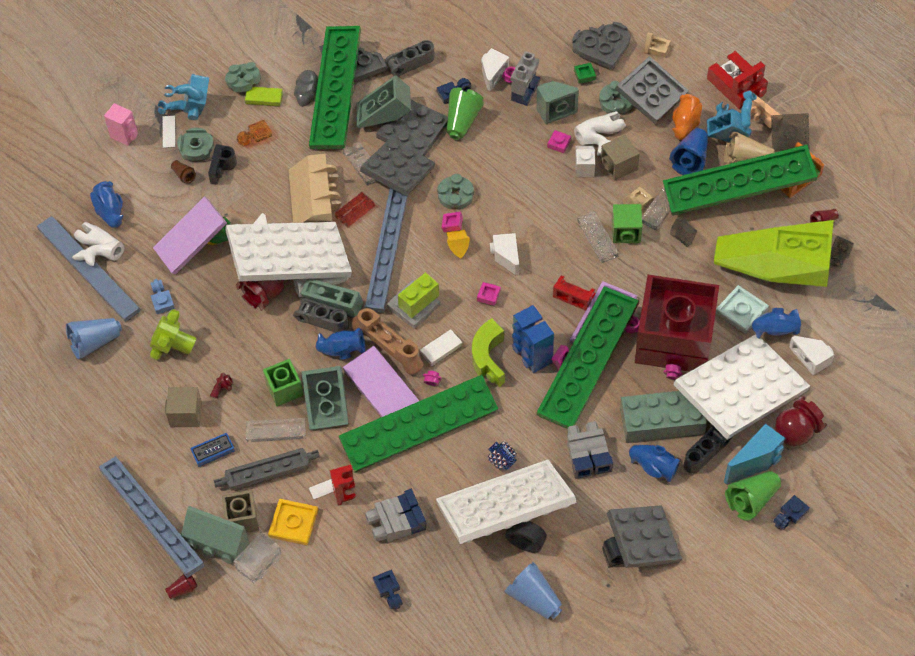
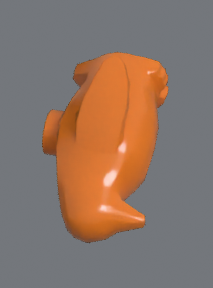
(686, 115)

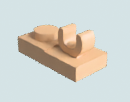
(762, 111)

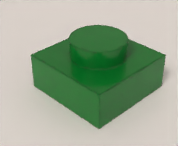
(584, 73)

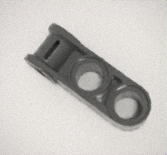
(410, 58)
(310, 313)

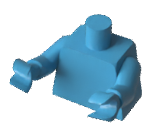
(194, 97)
(731, 121)

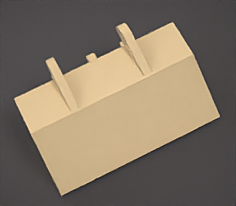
(313, 190)

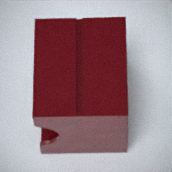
(676, 323)

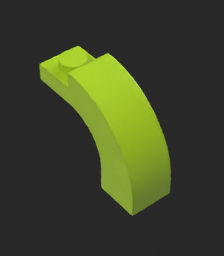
(485, 339)

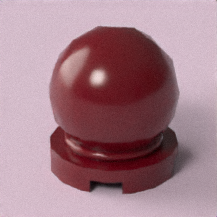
(260, 292)
(800, 422)

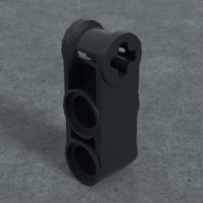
(714, 441)

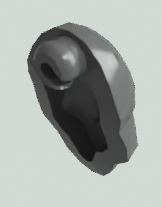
(306, 87)

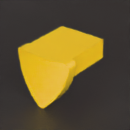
(458, 242)

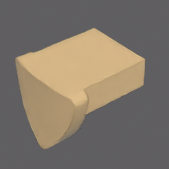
(656, 45)
(638, 196)

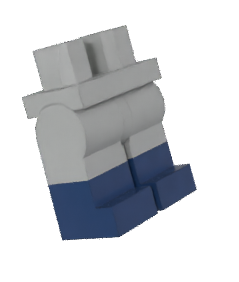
(525, 79)
(588, 446)
(396, 517)

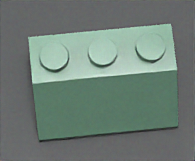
(214, 535)

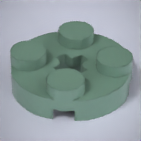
(249, 74)
(607, 100)
(199, 152)
(453, 183)

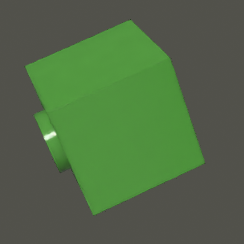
(627, 223)
(283, 382)

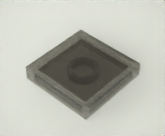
(789, 130)

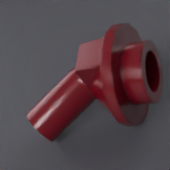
(225, 382)

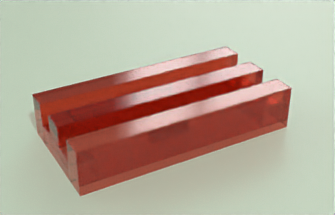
(357, 211)

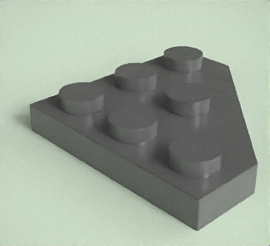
(367, 64)

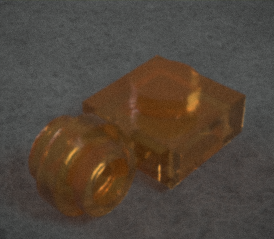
(258, 131)

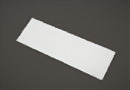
(168, 131)
(321, 489)

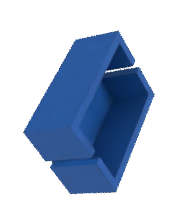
(532, 341)

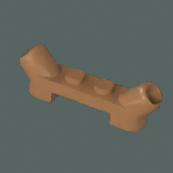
(403, 351)

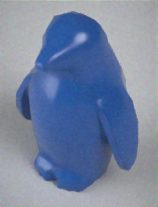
(107, 203)
(777, 323)
(341, 343)
(655, 460)

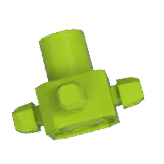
(169, 336)

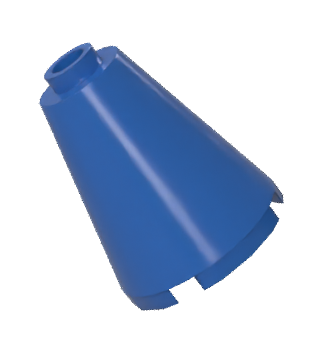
(690, 153)

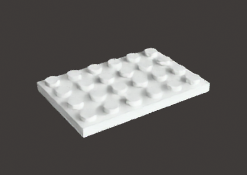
(287, 251)
(741, 386)
(505, 501)

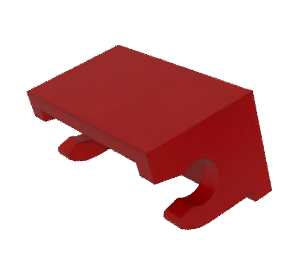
(572, 294)
(342, 480)

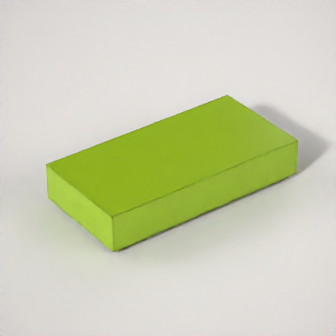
(264, 96)

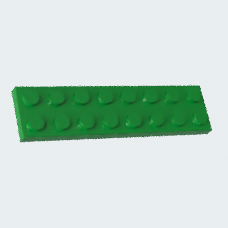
(335, 87)
(740, 180)
(587, 358)
(418, 423)

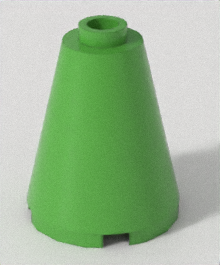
(462, 111)
(752, 494)

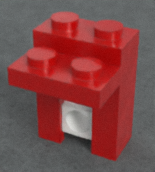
(738, 77)

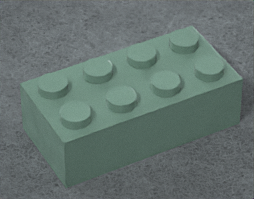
(660, 417)

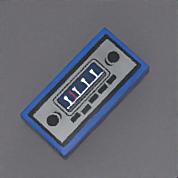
(212, 449)

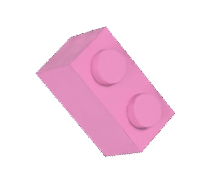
(121, 124)

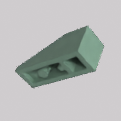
(333, 296)

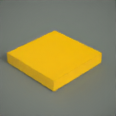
(293, 522)

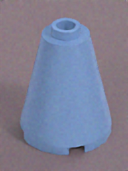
(91, 335)
(535, 592)

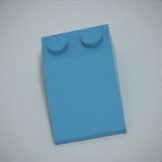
(756, 455)

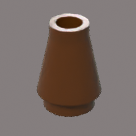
(184, 172)

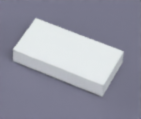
(441, 347)

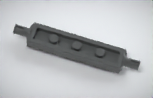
(266, 469)

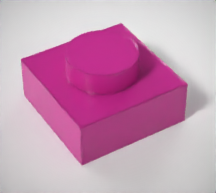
(559, 141)
(452, 221)
(488, 293)
(560, 356)

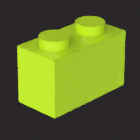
(418, 295)

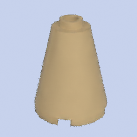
(744, 148)

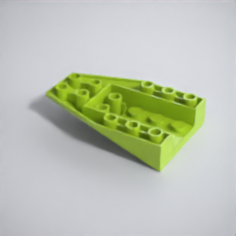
(780, 254)

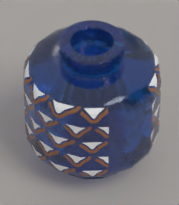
(502, 455)

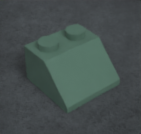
(556, 101)

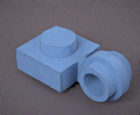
(162, 300)

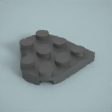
(603, 44)

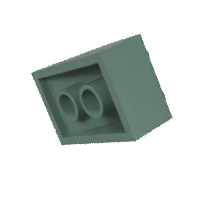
(384, 104)
(325, 397)

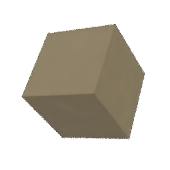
(619, 157)
(183, 407)
(241, 510)

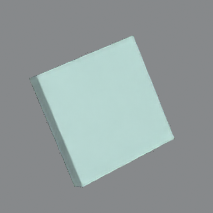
(741, 309)

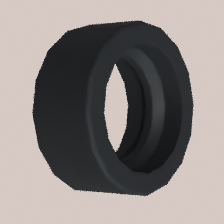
(526, 536)

